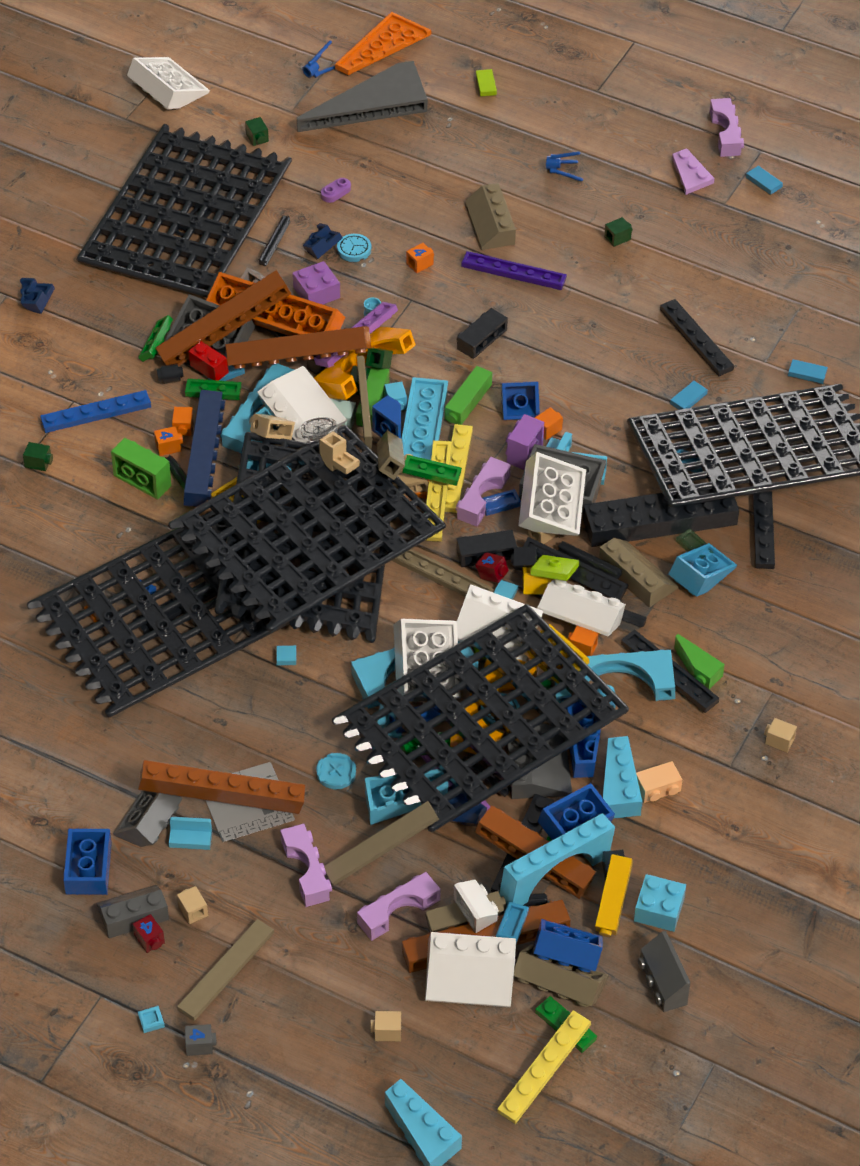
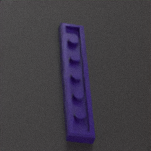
(514, 270)

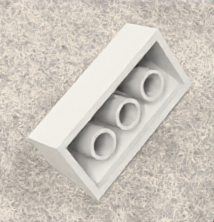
(582, 607)

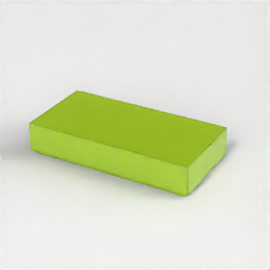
(486, 82)

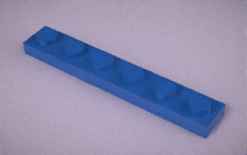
(95, 411)

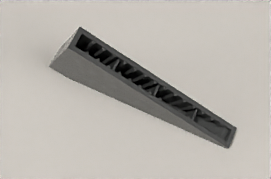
(383, 96)

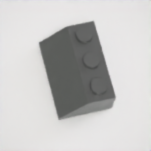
(147, 818)
(122, 911)
(665, 973)

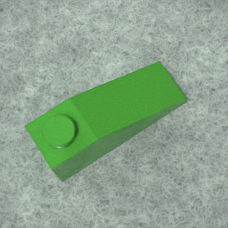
(698, 662)

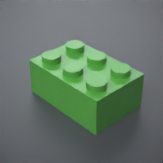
(141, 468)

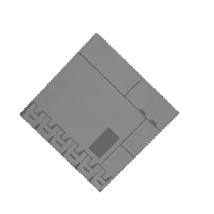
(239, 820)

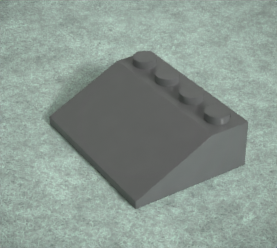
(195, 309)
(593, 466)
(547, 780)

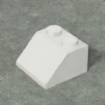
(475, 905)

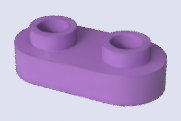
(335, 190)

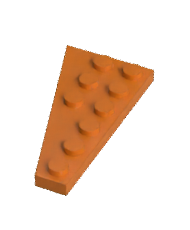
(385, 39)

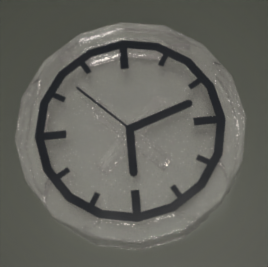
(318, 428)

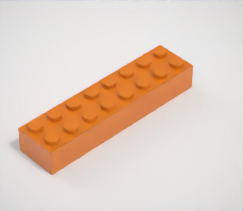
(288, 316)

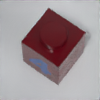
(492, 567)
(148, 933)

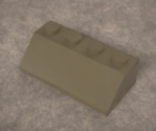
(491, 217)
(637, 571)
(564, 980)

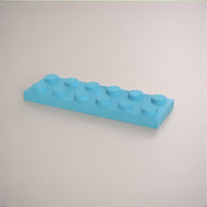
(424, 416)

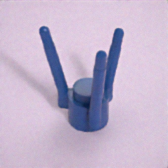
(312, 66)
(554, 162)

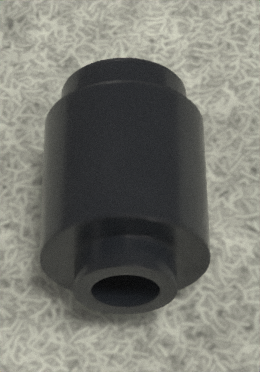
(170, 373)

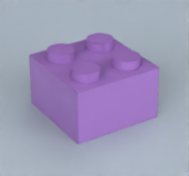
(316, 283)
(522, 440)

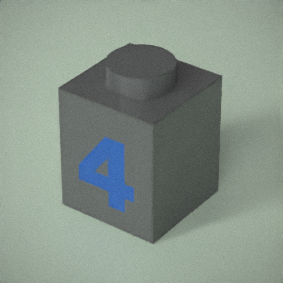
(199, 1040)

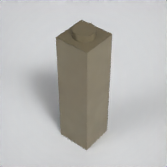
(390, 455)
(451, 915)

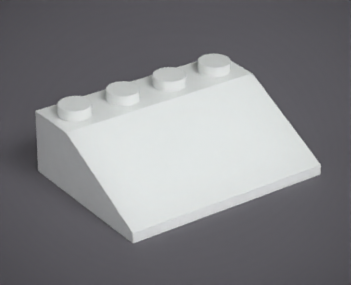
(166, 81)
(299, 399)
(552, 496)
(483, 609)
(419, 642)
(470, 969)

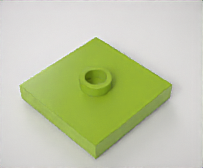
(554, 567)

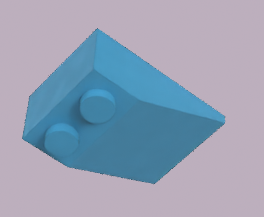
(701, 574)

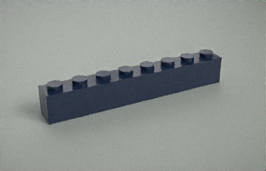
(203, 448)

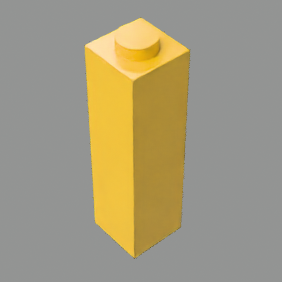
(613, 895)

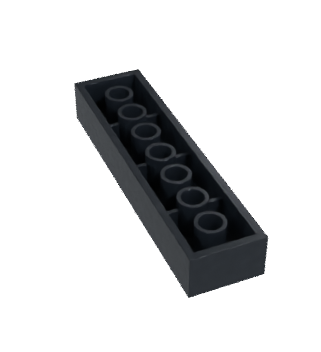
(653, 517)

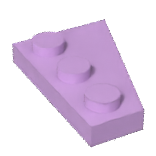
(691, 171)

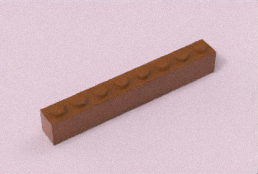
(225, 318)
(298, 346)
(221, 787)
(416, 948)

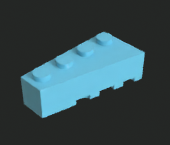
(620, 780)
(385, 803)
(423, 1127)

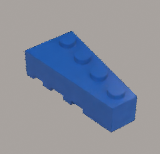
(584, 753)

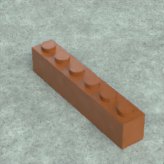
(519, 841)

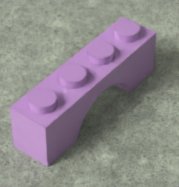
(723, 114)
(492, 476)
(298, 845)
(418, 892)

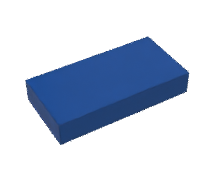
(502, 502)

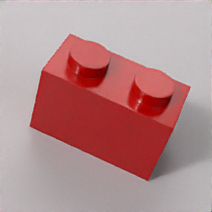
(208, 361)

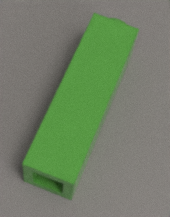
(376, 390)
(468, 395)

